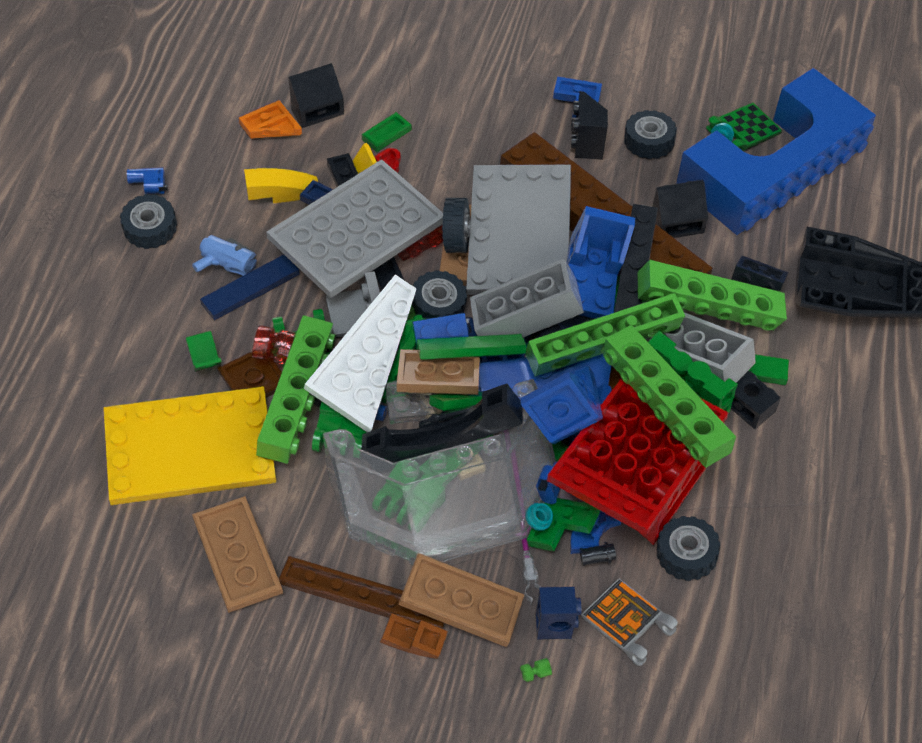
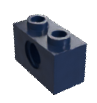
(557, 612)

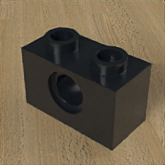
(759, 405)

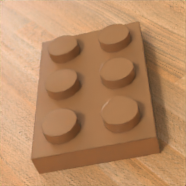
(437, 375)

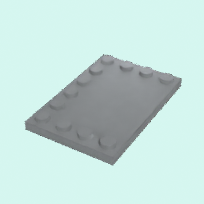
(516, 222)
(355, 228)

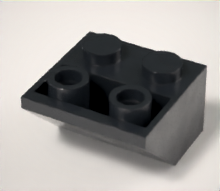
(316, 95)
(589, 128)
(681, 208)

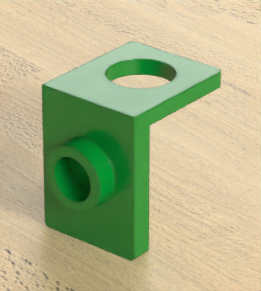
(203, 351)

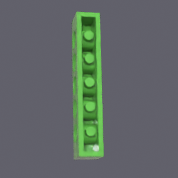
(713, 295)
(588, 338)
(669, 396)
(280, 445)

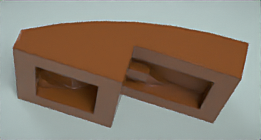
(413, 638)

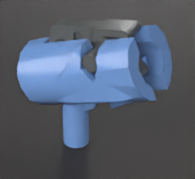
(226, 253)

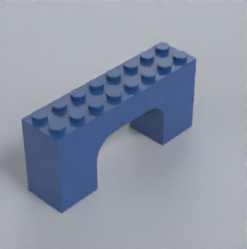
(746, 187)

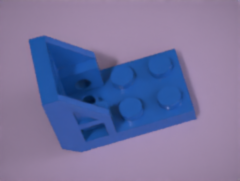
(596, 257)
(564, 405)

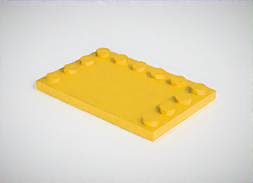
(185, 445)

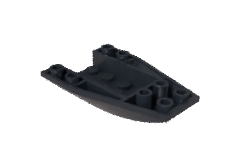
(856, 277)

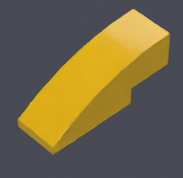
(279, 184)

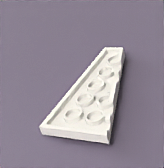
(360, 364)

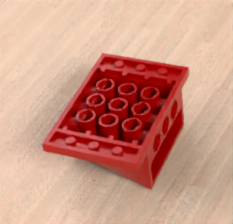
(630, 464)

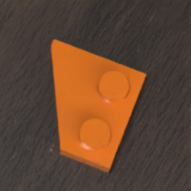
(270, 121)

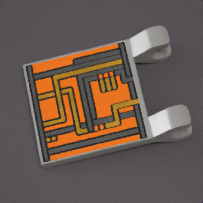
(625, 616)

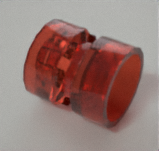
(264, 344)

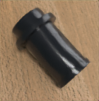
(598, 554)

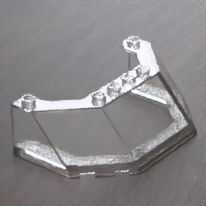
(443, 499)

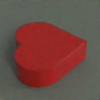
(391, 157)

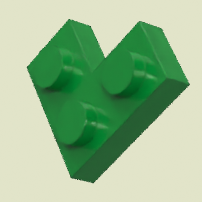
(566, 515)

